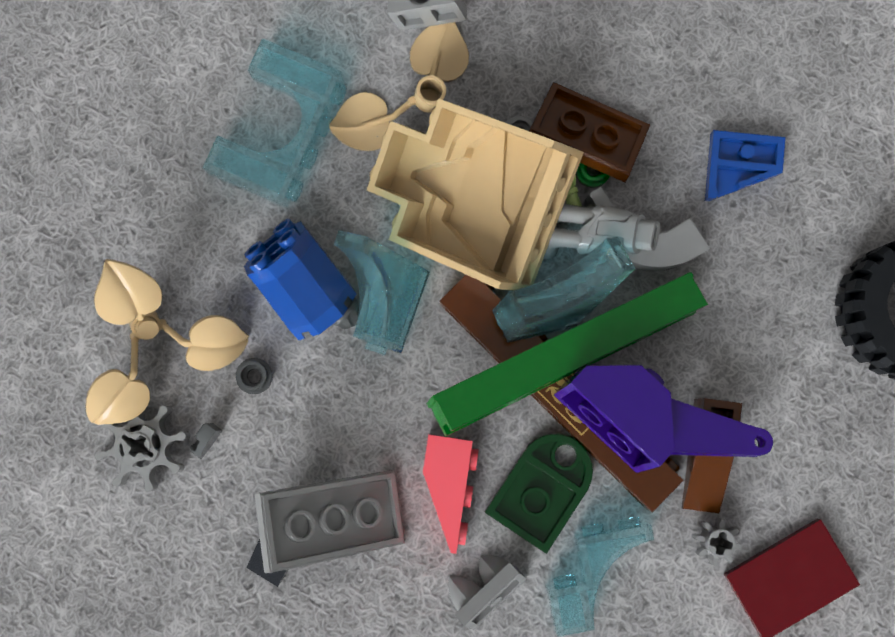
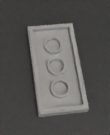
(328, 520)

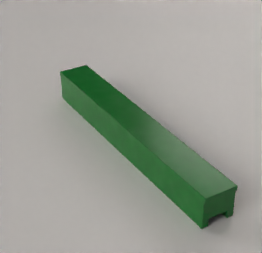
(565, 354)

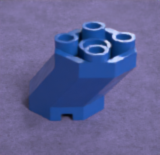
(298, 279)

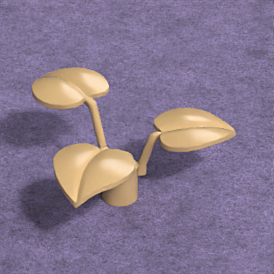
(436, 53)
(132, 297)

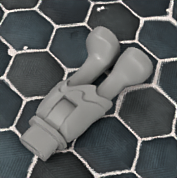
(603, 223)

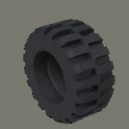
(866, 309)

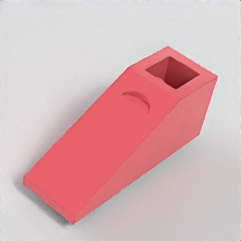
(446, 475)

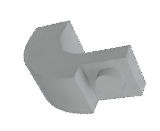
(673, 247)

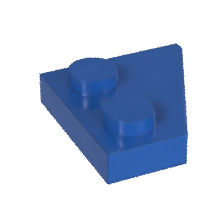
(741, 161)

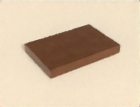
(603, 133)

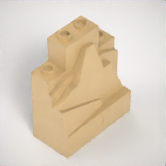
(475, 193)

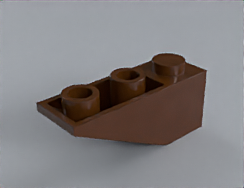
(708, 475)

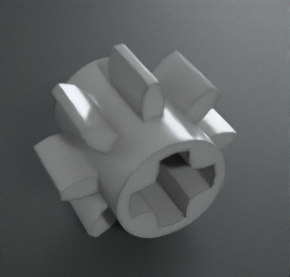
(714, 532)

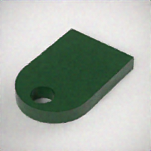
(540, 492)

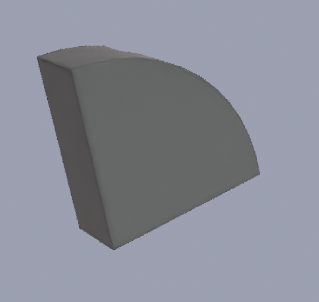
(206, 437)

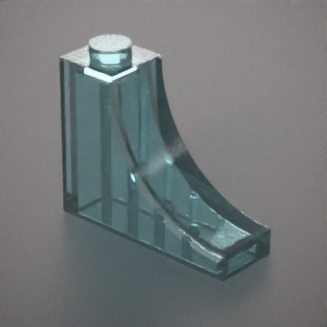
(387, 292)
(565, 297)

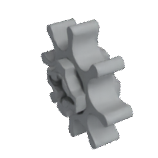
(157, 441)

